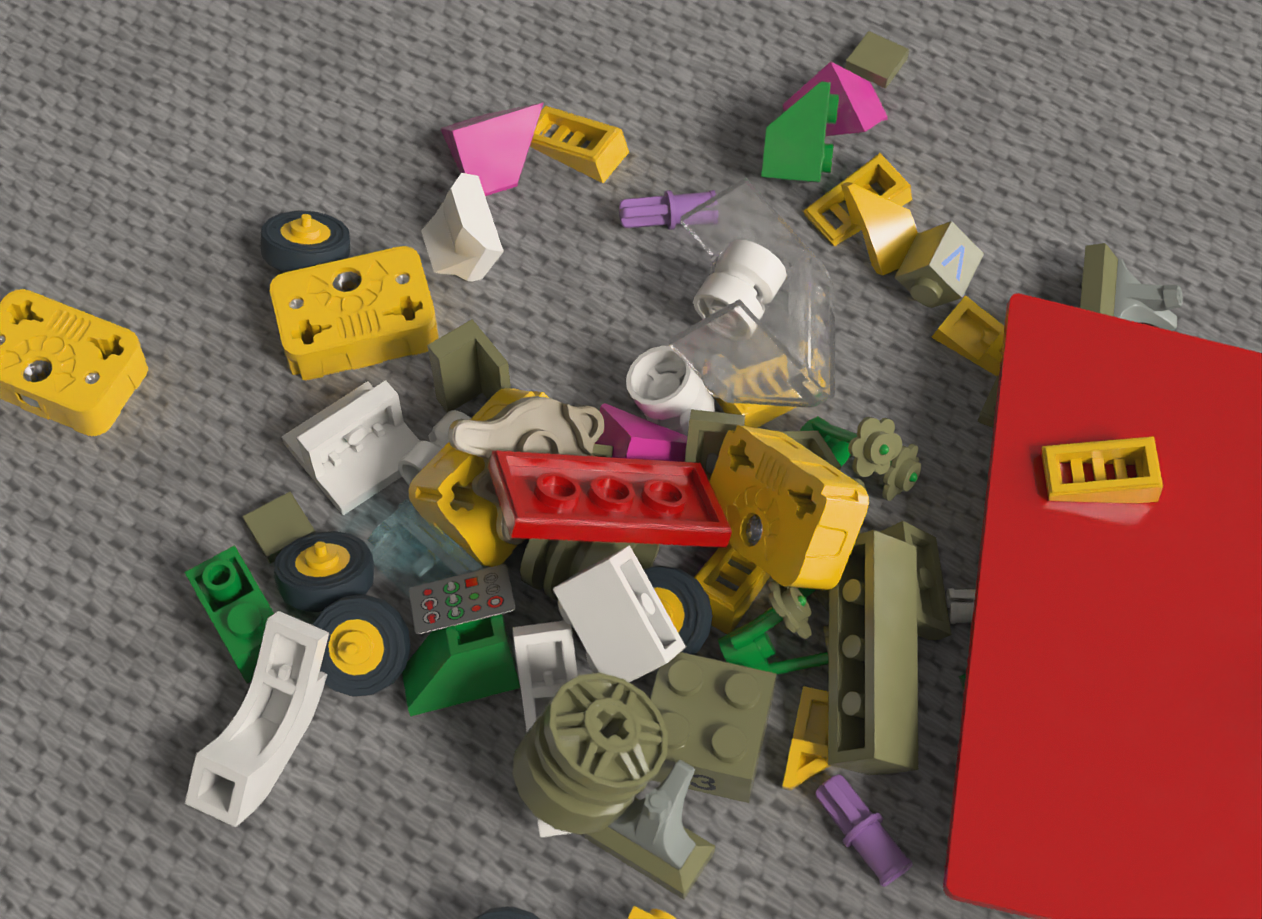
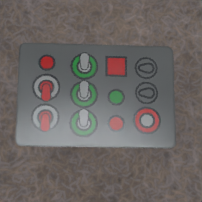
(461, 599)

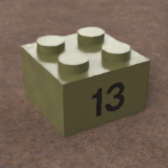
(714, 721)

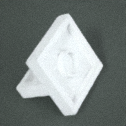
(354, 445)

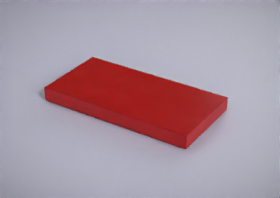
(607, 499)

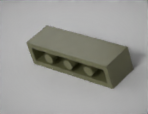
(874, 659)

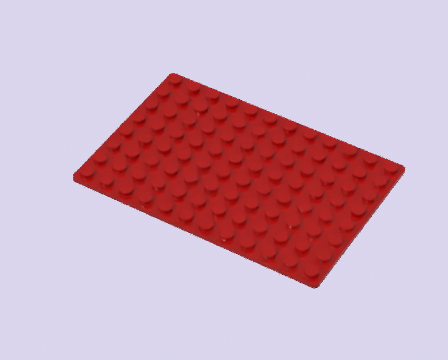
(1115, 640)

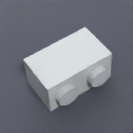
(619, 617)

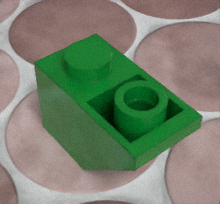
(797, 138)
(233, 605)
(460, 666)

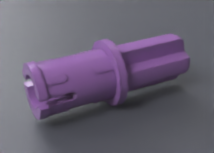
(659, 209)
(862, 829)

